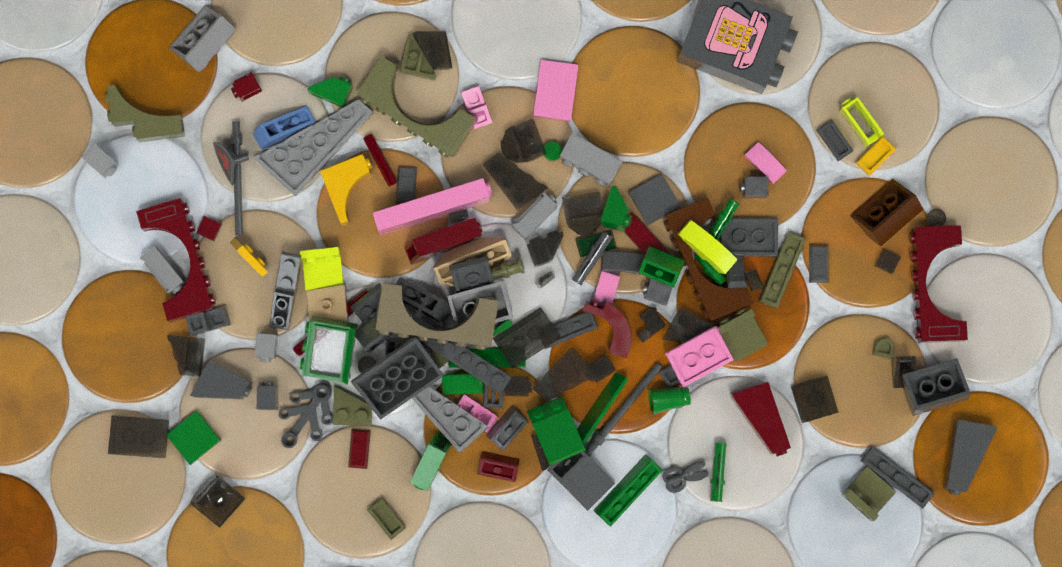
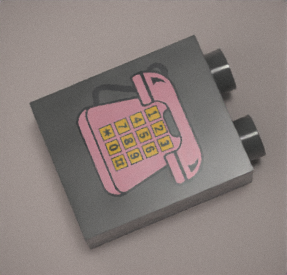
(738, 42)

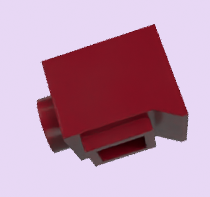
(246, 87)

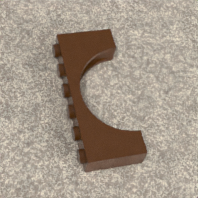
(715, 300)

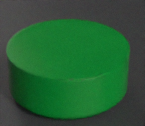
(553, 151)

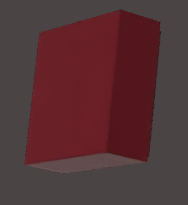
(209, 228)

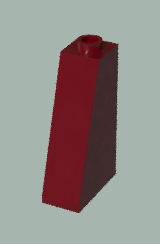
(442, 240)
(763, 416)

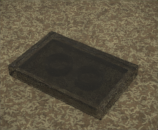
(526, 337)
(138, 437)

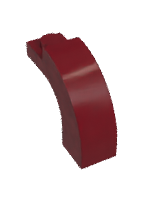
(619, 322)

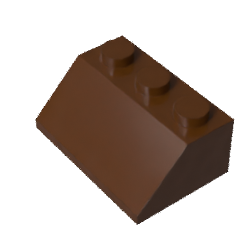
(887, 212)

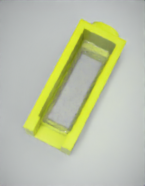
(861, 121)

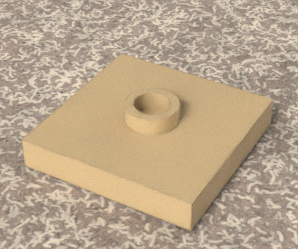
(328, 303)

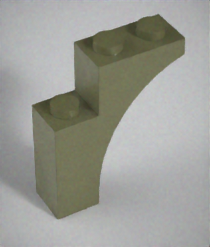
(147, 126)

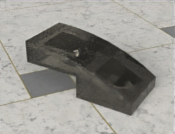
(754, 280)

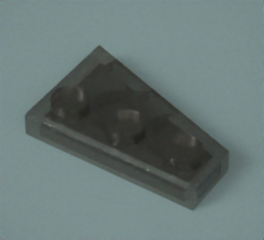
(514, 182)
(565, 375)

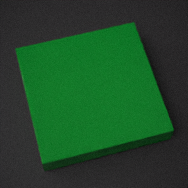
(193, 437)

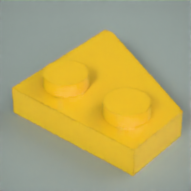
(245, 251)

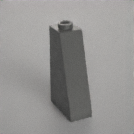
(966, 452)

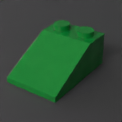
(556, 430)

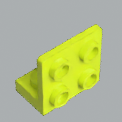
(322, 268)

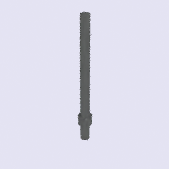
(236, 141)
(598, 439)

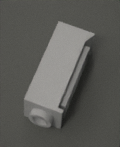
(535, 215)
(163, 271)

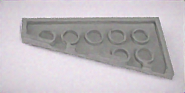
(308, 151)

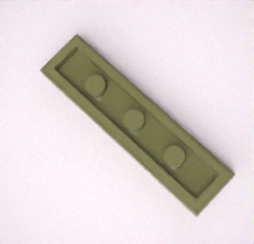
(782, 270)

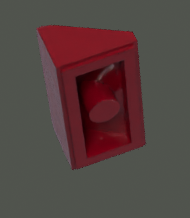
(498, 466)

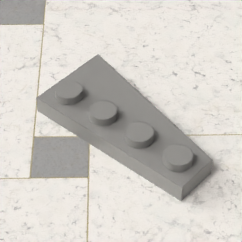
(453, 421)

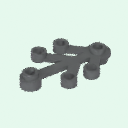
(308, 413)

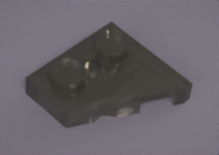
(435, 48)
(685, 326)
(188, 354)

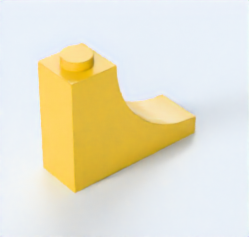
(341, 181)

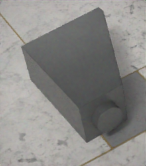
(220, 384)

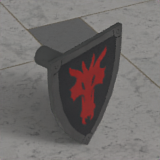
(228, 159)

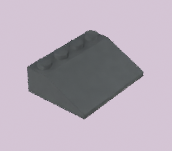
(397, 378)

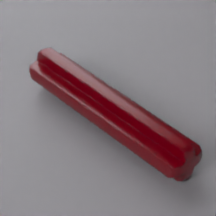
(380, 160)

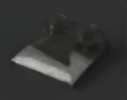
(217, 499)

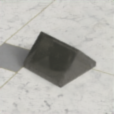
(814, 399)

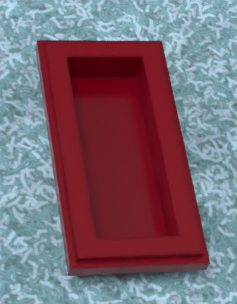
(359, 449)

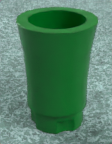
(668, 399)

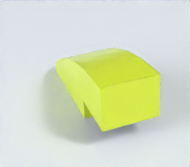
(707, 247)

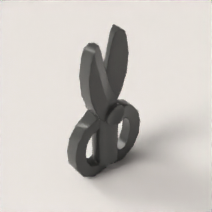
(688, 475)

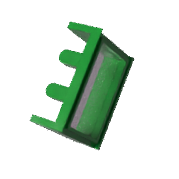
(328, 349)

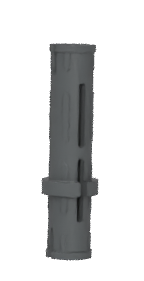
(596, 251)

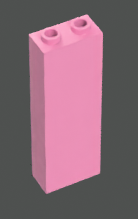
(432, 206)

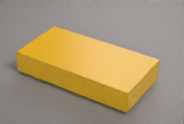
(875, 156)

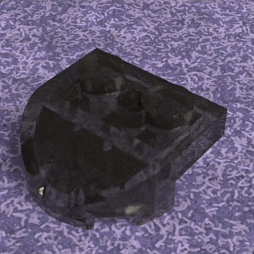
(523, 143)
(583, 212)

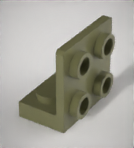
(868, 493)

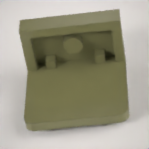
(742, 334)

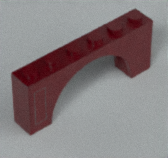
(195, 294)
(931, 323)

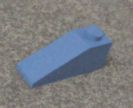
(283, 127)

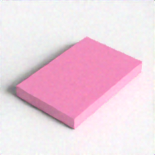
(555, 90)
(699, 356)

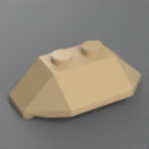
(492, 247)

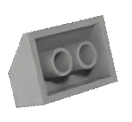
(202, 38)
(590, 160)
(464, 302)

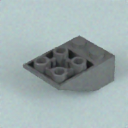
(581, 478)

